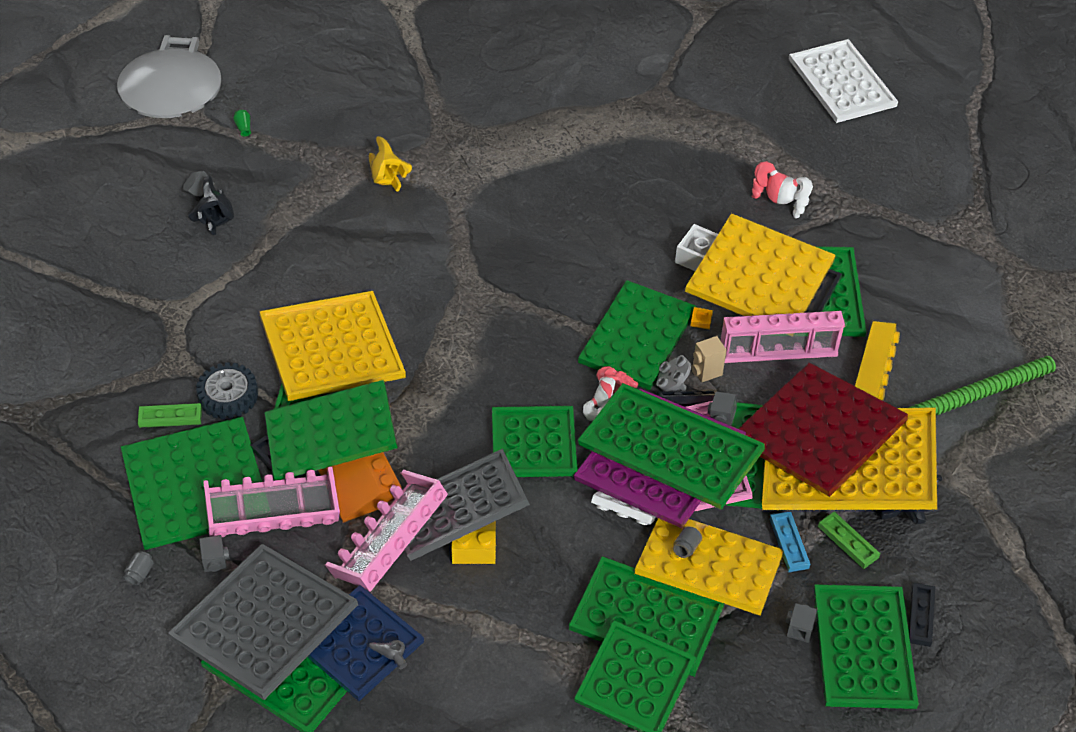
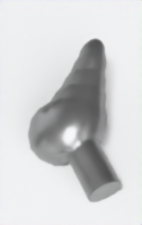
(391, 650)

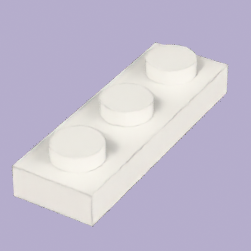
(622, 509)

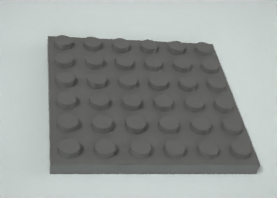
(263, 620)

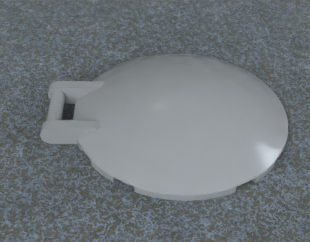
(169, 80)

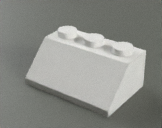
(694, 247)

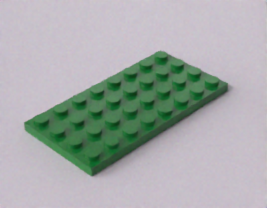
(672, 445)

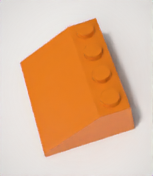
(362, 485)

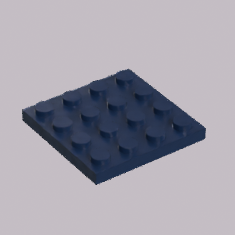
(346, 649)

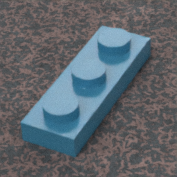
(789, 541)

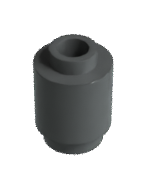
(687, 542)
(138, 568)

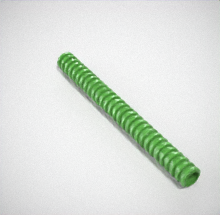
(990, 385)

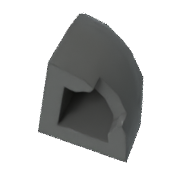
(194, 183)

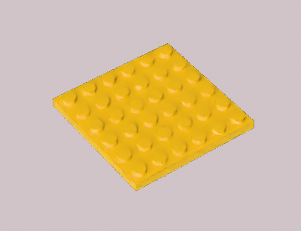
(759, 270)
(331, 345)

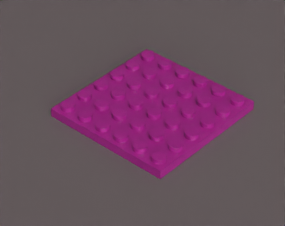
(638, 488)

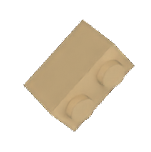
(709, 359)

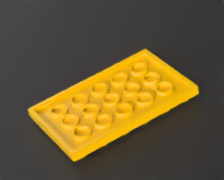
(721, 568)

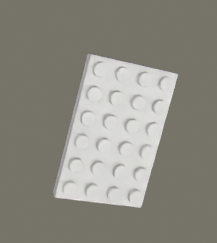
(842, 80)

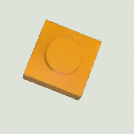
(701, 318)

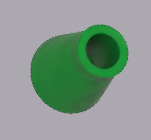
(242, 121)

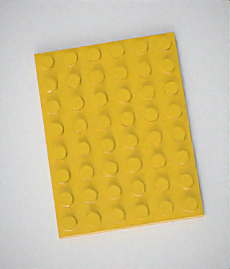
(893, 478)

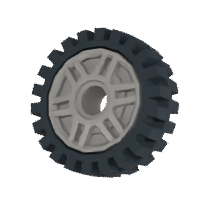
(227, 391)

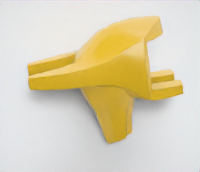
(387, 166)

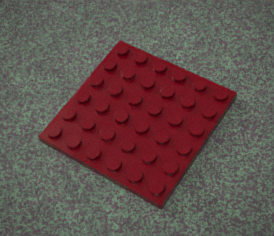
(822, 428)

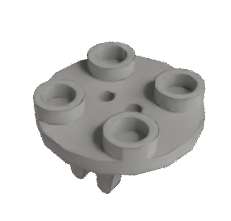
(673, 374)

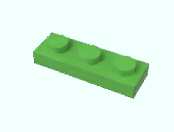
(169, 415)
(849, 540)

